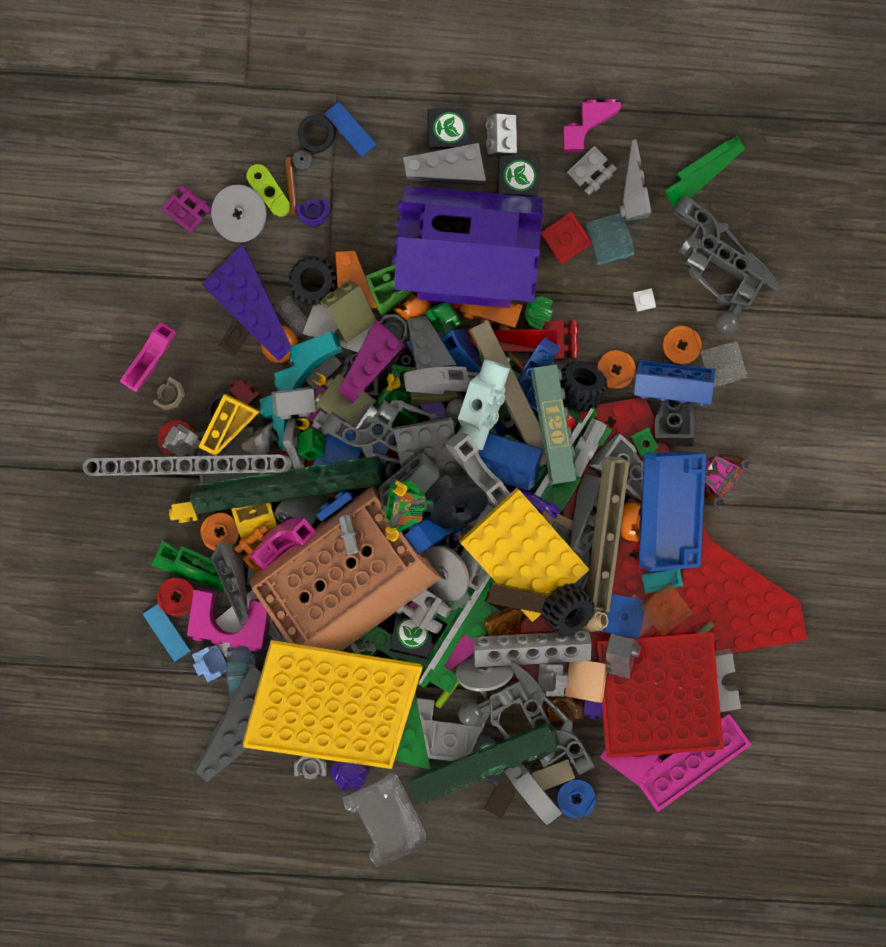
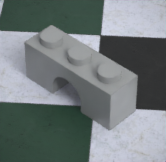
(727, 694)

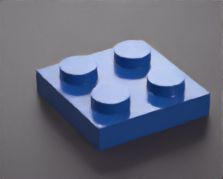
(330, 508)

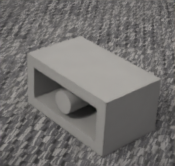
(293, 401)

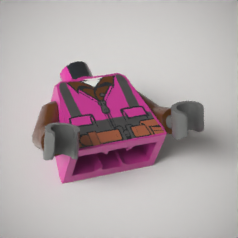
(721, 475)

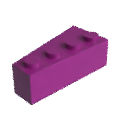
(372, 359)

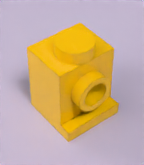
(183, 512)

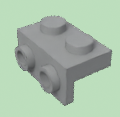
(501, 134)

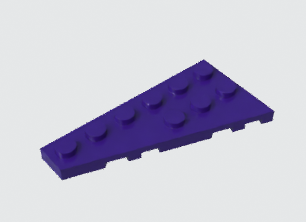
(244, 296)

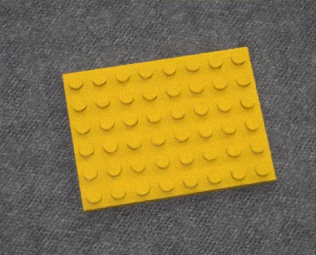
(331, 704)

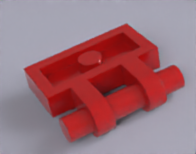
(572, 331)

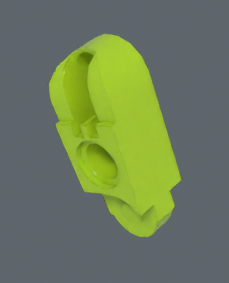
(278, 202)

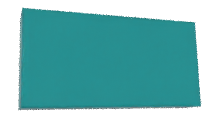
(657, 580)

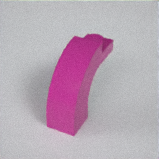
(280, 538)

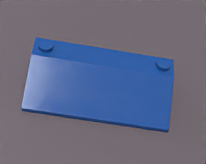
(672, 510)

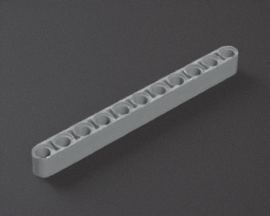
(177, 463)

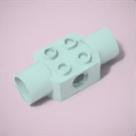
(483, 401)

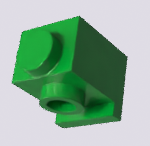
(639, 437)

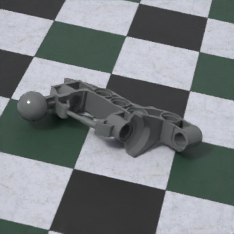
(751, 276)
(385, 416)
(523, 691)

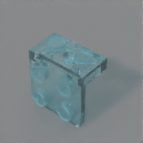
(610, 239)

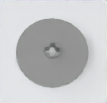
(242, 227)
(456, 577)
(482, 677)

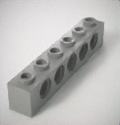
(531, 649)

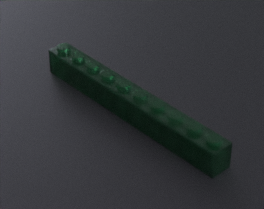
(287, 485)

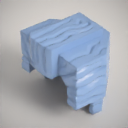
(210, 663)

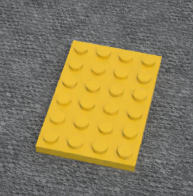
(522, 549)

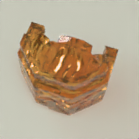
(569, 707)

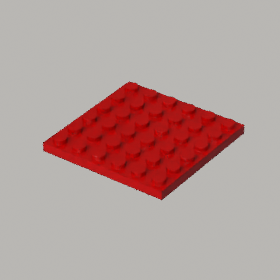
(667, 701)

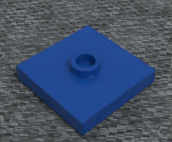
(624, 616)

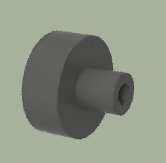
(305, 163)

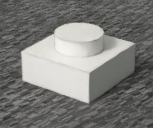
(644, 300)

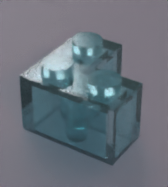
(238, 666)

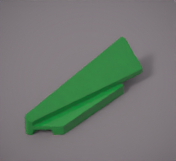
(703, 170)

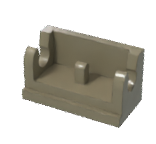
(553, 774)

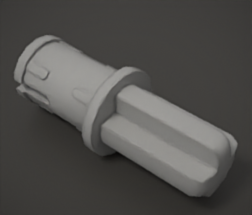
(348, 534)

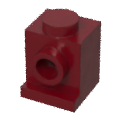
(243, 391)

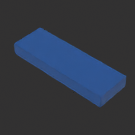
(350, 129)

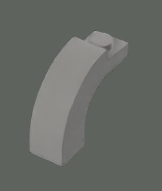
(533, 793)

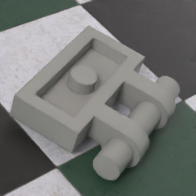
(587, 166)

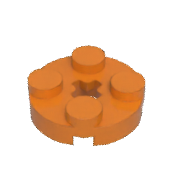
(672, 339)
(620, 359)
(217, 521)

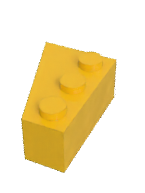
(226, 424)

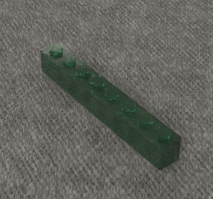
(484, 762)

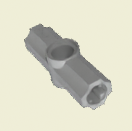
(588, 445)

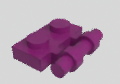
(182, 213)

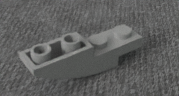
(438, 379)

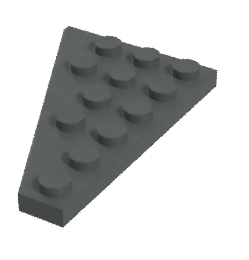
(230, 732)

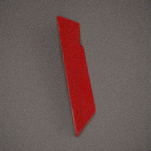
(521, 340)

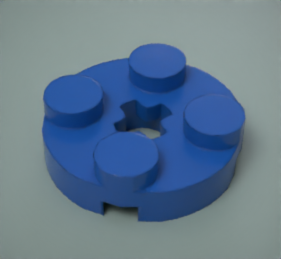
(571, 788)

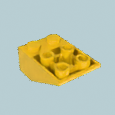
(254, 516)

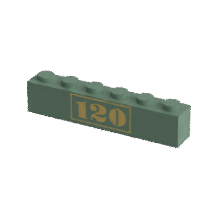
(553, 424)

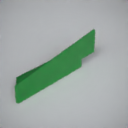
(187, 565)

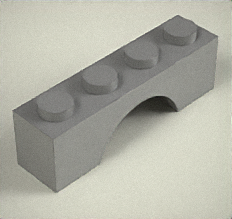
(467, 456)

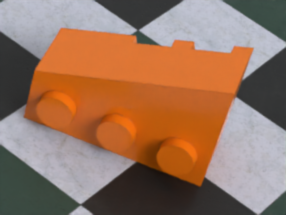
(350, 269)
(503, 317)

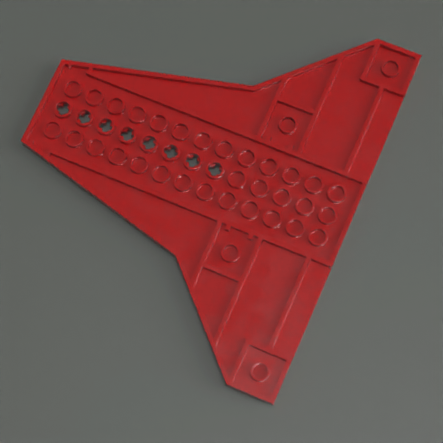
(738, 600)

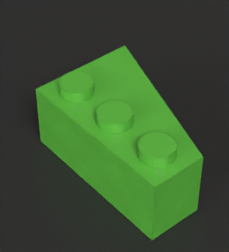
(382, 288)

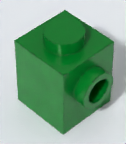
(311, 444)

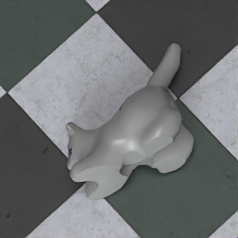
(260, 443)

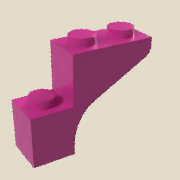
(592, 115)
(149, 356)

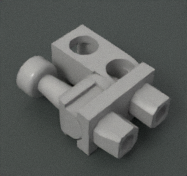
(427, 610)

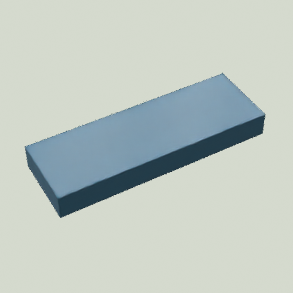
(166, 632)

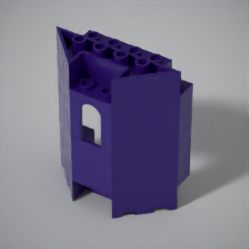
(475, 268)

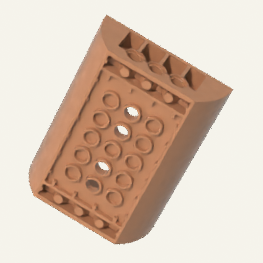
(352, 598)

